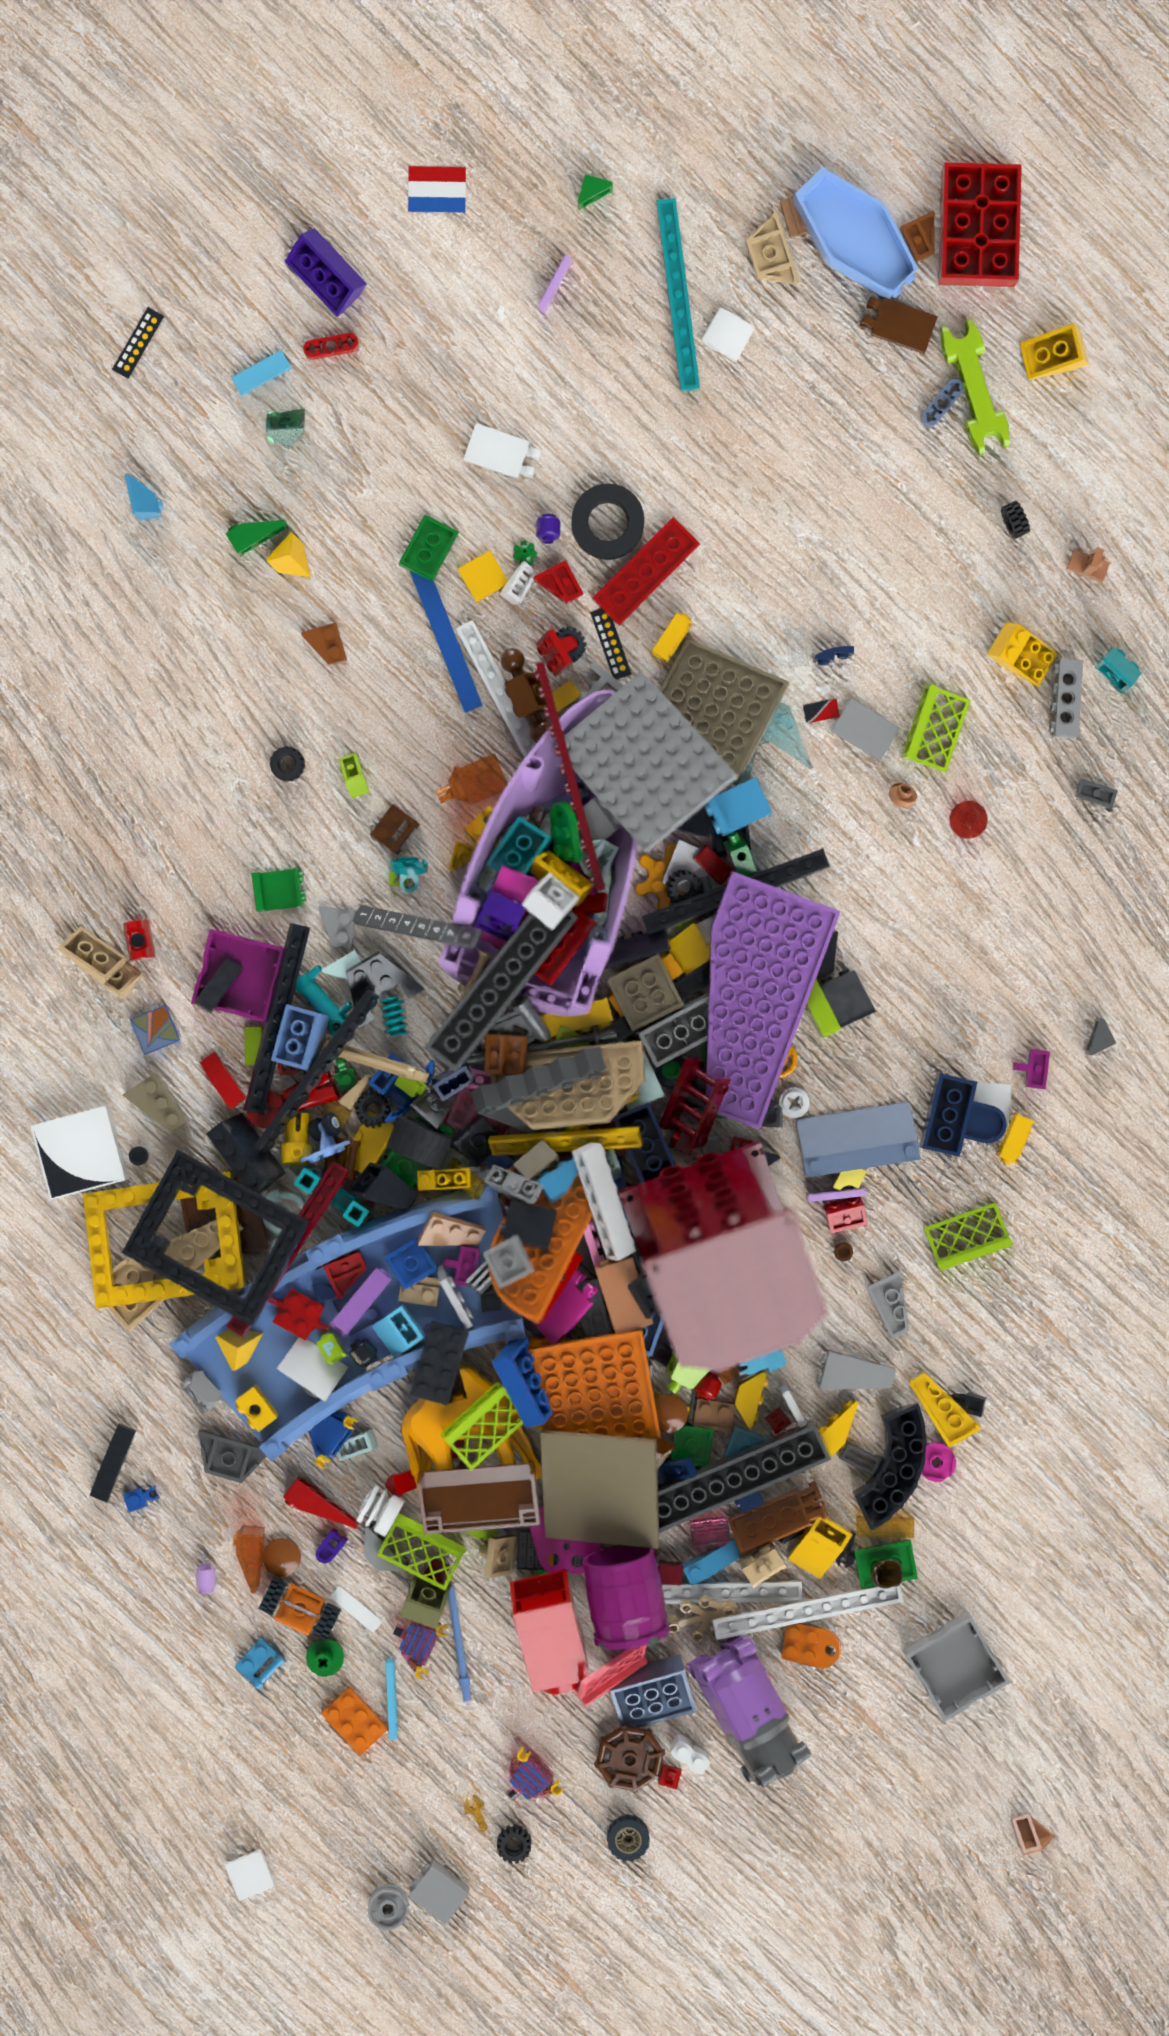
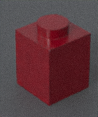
(670, 1572)

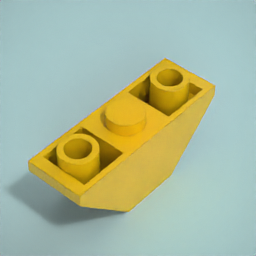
(749, 1396)

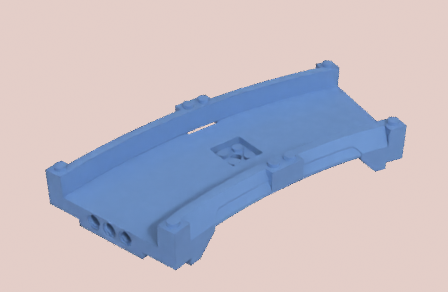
(375, 1240)

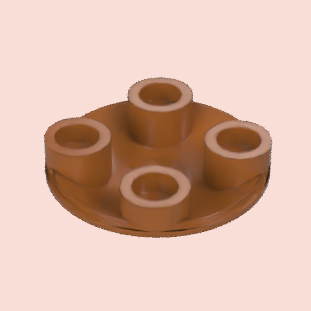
(671, 1413)
(281, 1557)

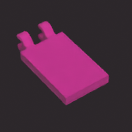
(567, 1309)

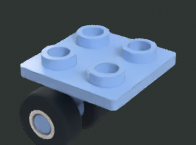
(323, 1131)

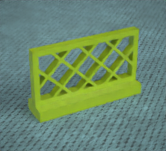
(920, 723)
(974, 1252)
(472, 1415)
(434, 1539)

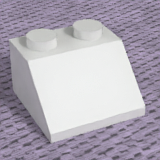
(550, 901)

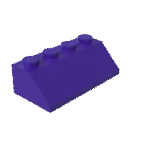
(325, 271)

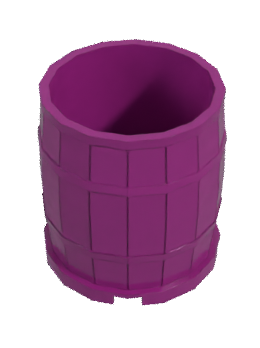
(625, 1596)

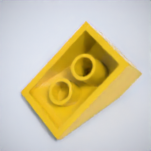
(1054, 352)

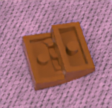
(505, 1054)

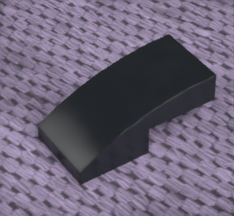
(663, 1349)

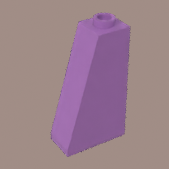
(360, 1302)

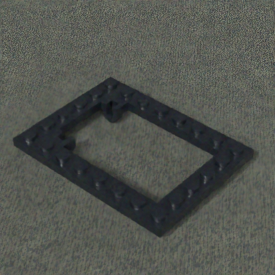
(149, 1248)

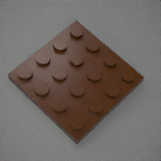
(252, 1237)

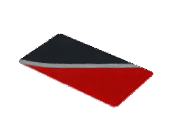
(821, 710)

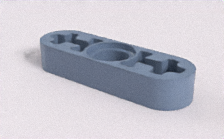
(946, 389)

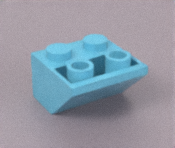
(398, 1330)

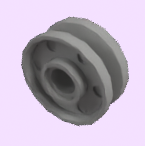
(385, 1918)

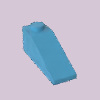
(710, 1562)

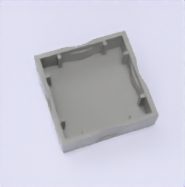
(956, 1666)

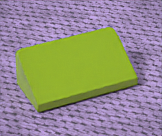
(252, 1042)

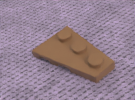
(449, 1231)

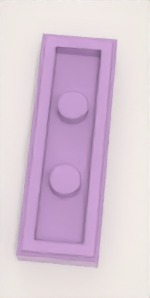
(555, 283)
(835, 1194)

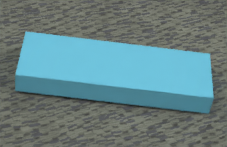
(261, 373)

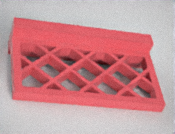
(611, 1674)

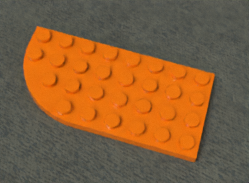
(534, 1291)

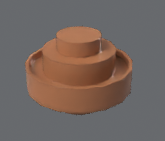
(902, 795)

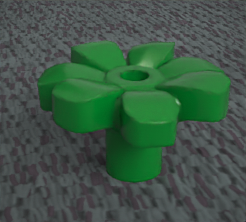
(527, 557)

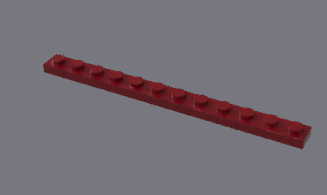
(566, 769)

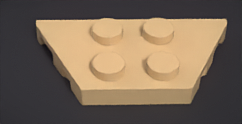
(771, 253)

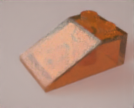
(249, 1551)

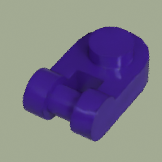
(326, 1552)

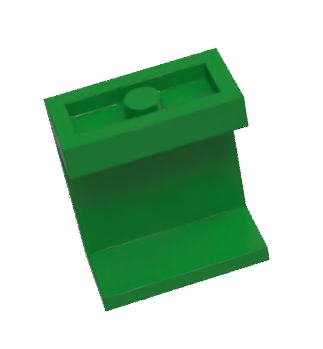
(278, 889)

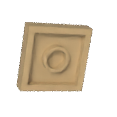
(499, 1555)

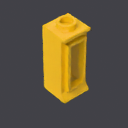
(672, 637)
(1014, 1139)

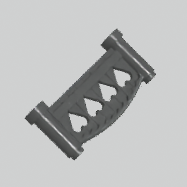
(523, 1016)

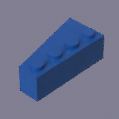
(522, 1382)

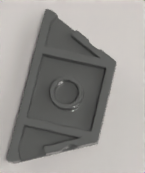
(228, 1457)

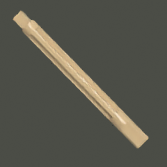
(381, 1063)

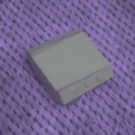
(201, 1391)

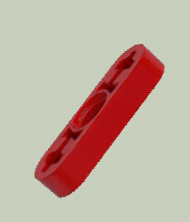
(344, 339)

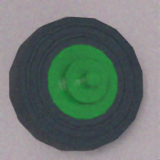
(668, 1072)

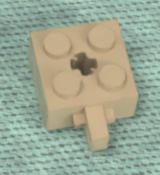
(762, 1564)

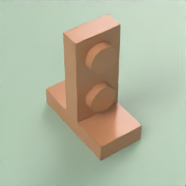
(1089, 565)

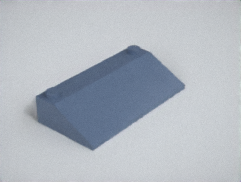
(857, 1139)

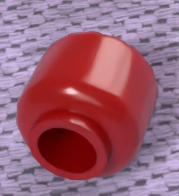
(708, 1386)

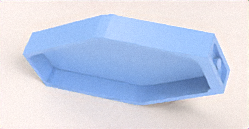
(855, 234)

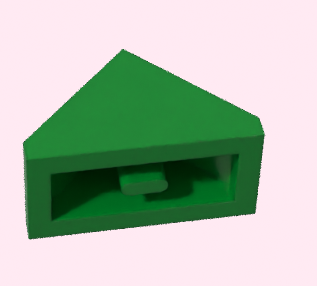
(593, 190)

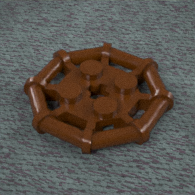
(625, 1748)

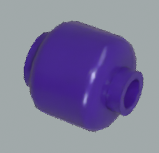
(548, 528)

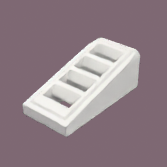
(516, 595)

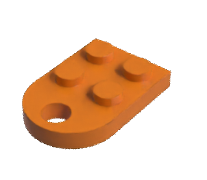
(808, 1645)

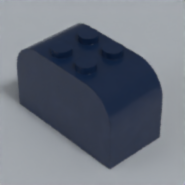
(654, 1153)

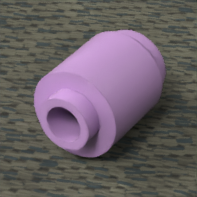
(205, 1578)

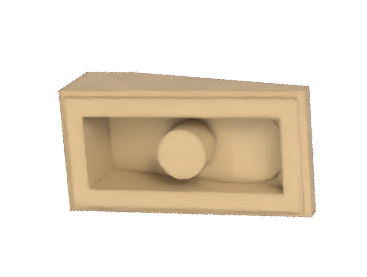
(350, 1098)

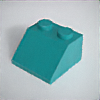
(1118, 669)

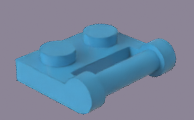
(256, 1658)

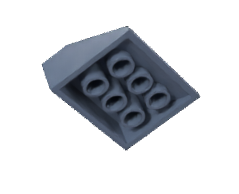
(654, 1694)

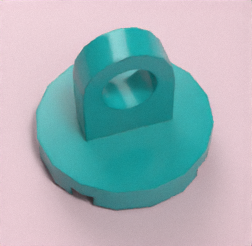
(408, 868)

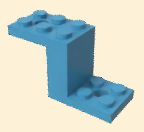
(738, 807)

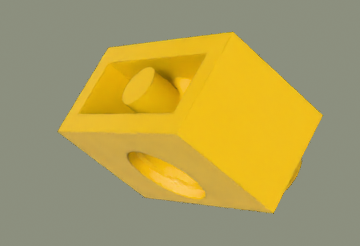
(267, 1411)

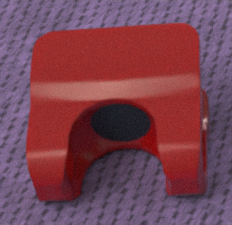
(139, 939)

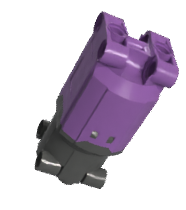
(749, 1710)

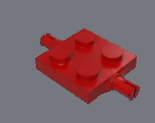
(298, 1314)

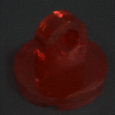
(968, 819)

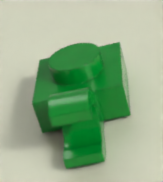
(346, 1077)

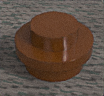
(843, 1251)

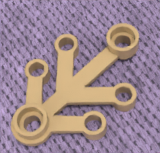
(703, 1615)

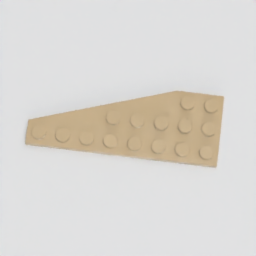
(188, 1249)

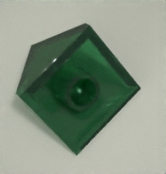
(285, 426)

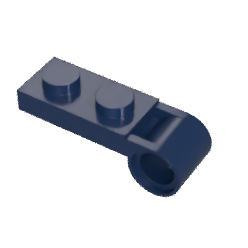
(676, 1470)

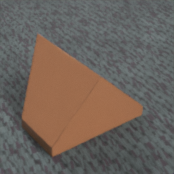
(1030, 1834)

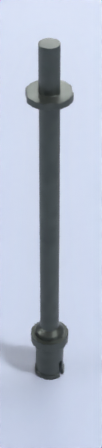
(479, 1057)

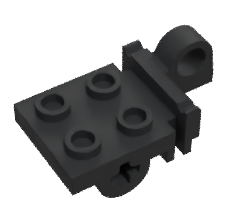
(644, 1295)

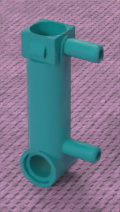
(320, 1001)

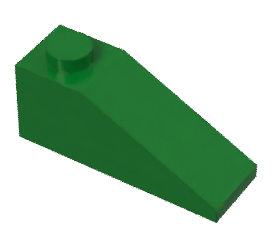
(250, 535)

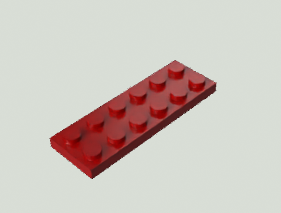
(646, 571)

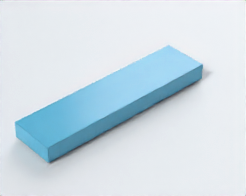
(392, 1698)

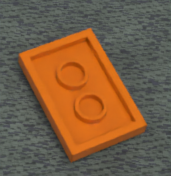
(354, 1720)

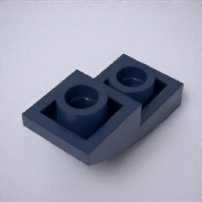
(827, 656)

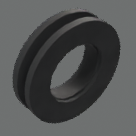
(615, 495)

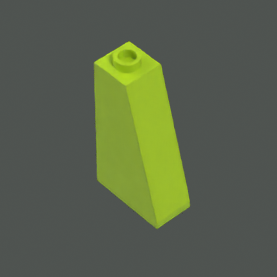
(821, 1012)

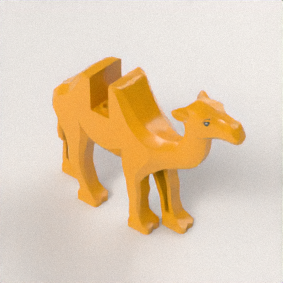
(428, 1419)

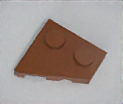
(920, 236)
(327, 643)

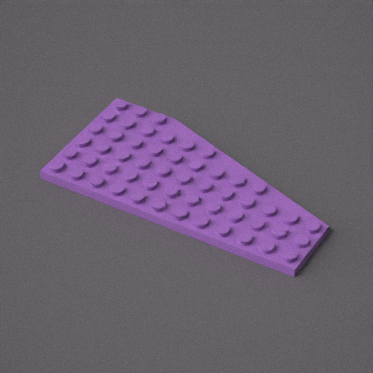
(759, 982)

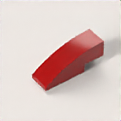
(223, 1080)

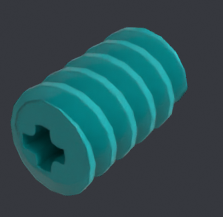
(394, 1017)

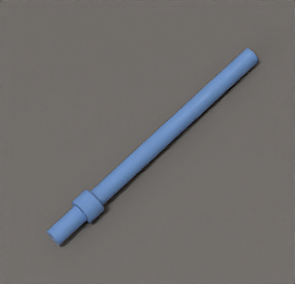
(464, 1680)

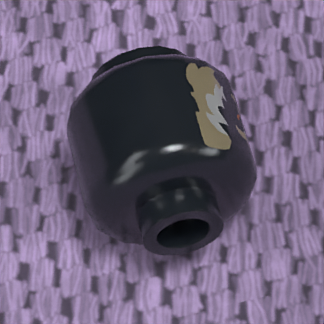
(363, 1352)

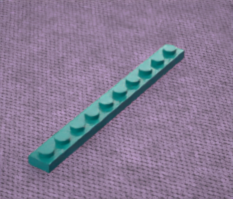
(678, 294)

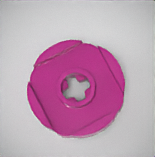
(943, 1470)

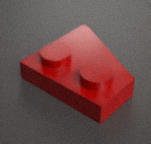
(560, 582)
(344, 1272)

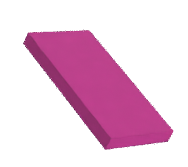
(514, 887)

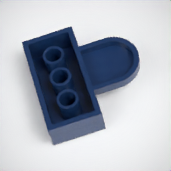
(957, 1117)

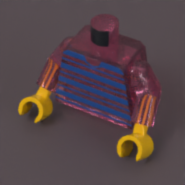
(418, 1644)
(530, 1777)

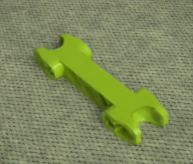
(984, 418)

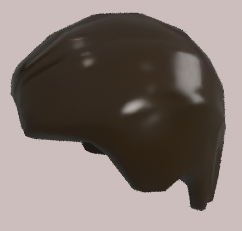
(886, 1573)

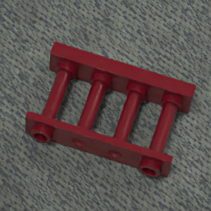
(679, 1096)

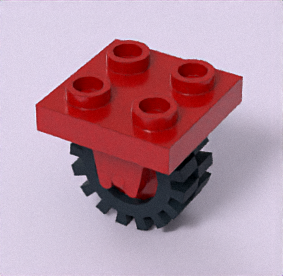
(561, 648)

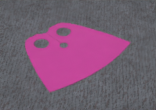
(548, 1546)

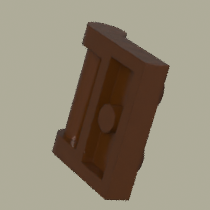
(389, 826)
(340, 1157)

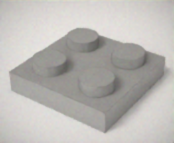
(508, 1261)

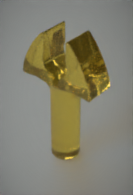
(476, 1811)

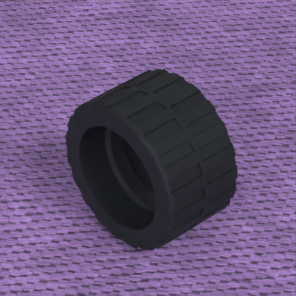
(419, 1141)

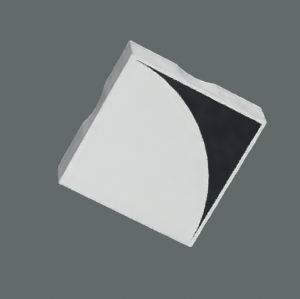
(79, 1152)

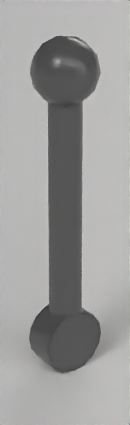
(690, 1421)

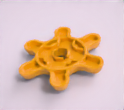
(655, 871)

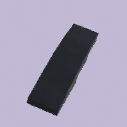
(113, 1462)

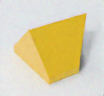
(290, 557)
(461, 855)
(236, 1348)

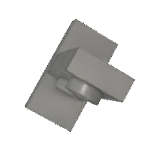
(604, 679)

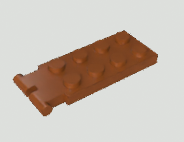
(777, 1518)

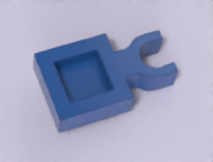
(138, 1498)

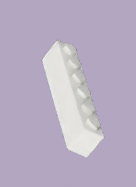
(604, 1201)

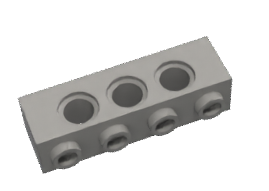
(1074, 670)

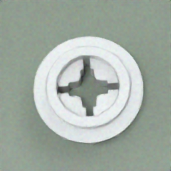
(803, 1101)

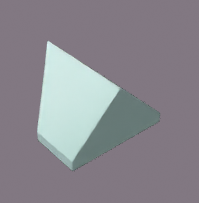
(605, 854)

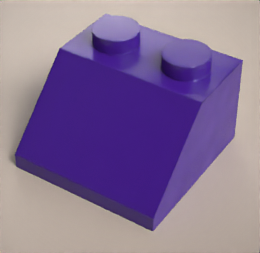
(500, 916)

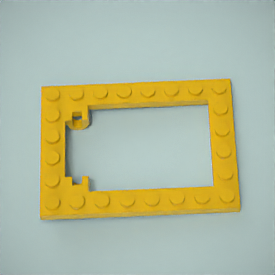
(226, 1270)

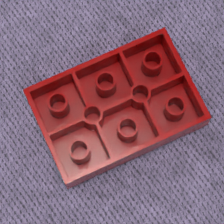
(980, 224)

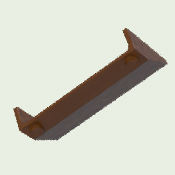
(478, 1498)

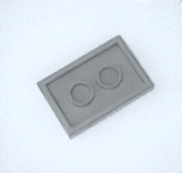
(865, 729)

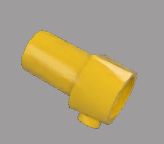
(296, 1142)

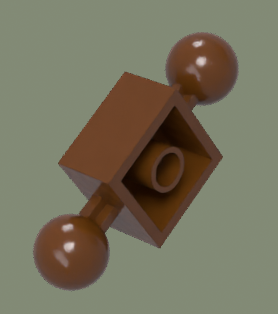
(524, 693)

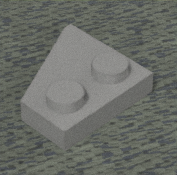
(339, 925)

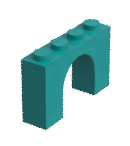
(352, 1207)

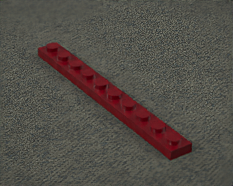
(311, 1211)

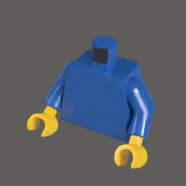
(331, 1435)

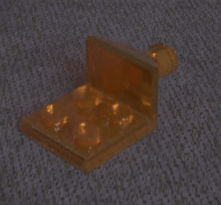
(474, 782)

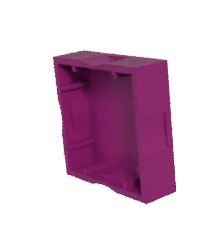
(254, 987)

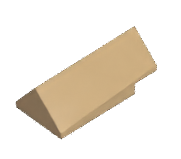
(100, 961)

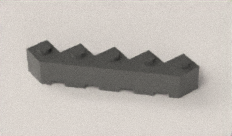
(539, 1081)

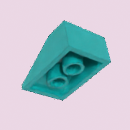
(520, 847)

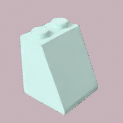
(649, 1089)

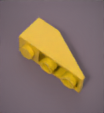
(444, 1179)
(838, 1427)

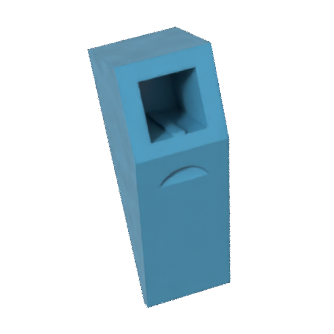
(558, 1181)

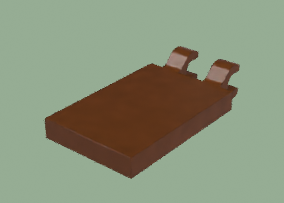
(900, 324)

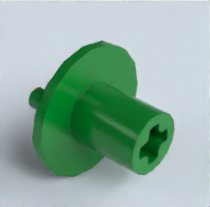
(325, 1657)

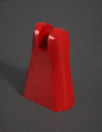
(322, 1094)

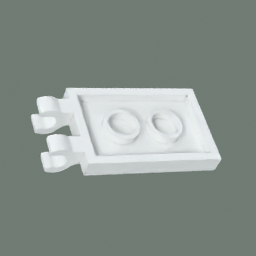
(500, 452)

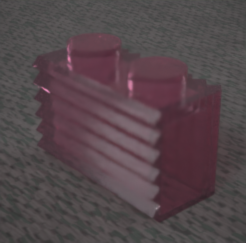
(709, 1531)

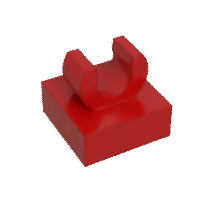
(777, 1420)
(669, 1776)

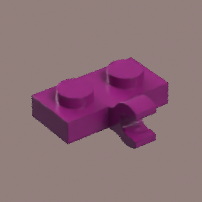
(1036, 1068)
(465, 1265)

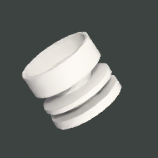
(379, 1510)

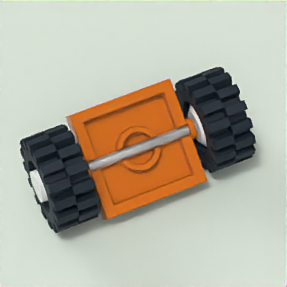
(299, 1609)

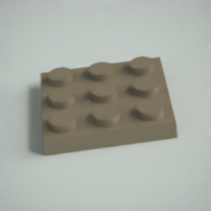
(645, 992)

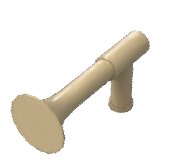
(483, 959)

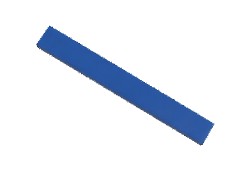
(447, 643)

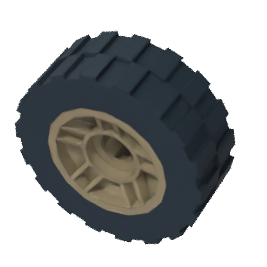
(638, 1842)

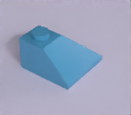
(143, 501)

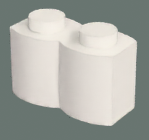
(686, 1752)

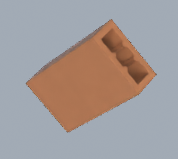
(614, 1278)

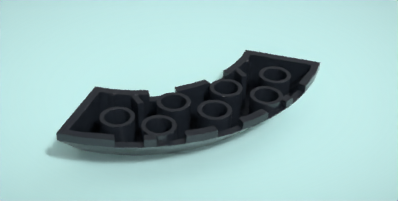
(899, 1468)

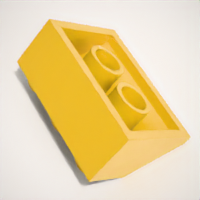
(550, 863)

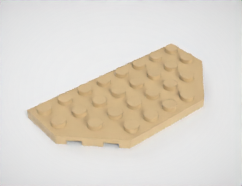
(587, 1101)

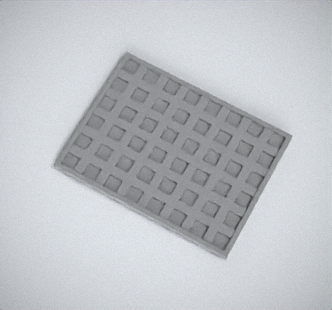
(646, 762)

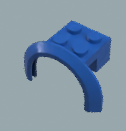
(384, 1083)

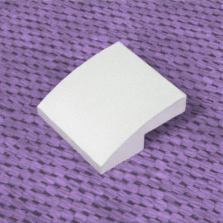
(727, 334)

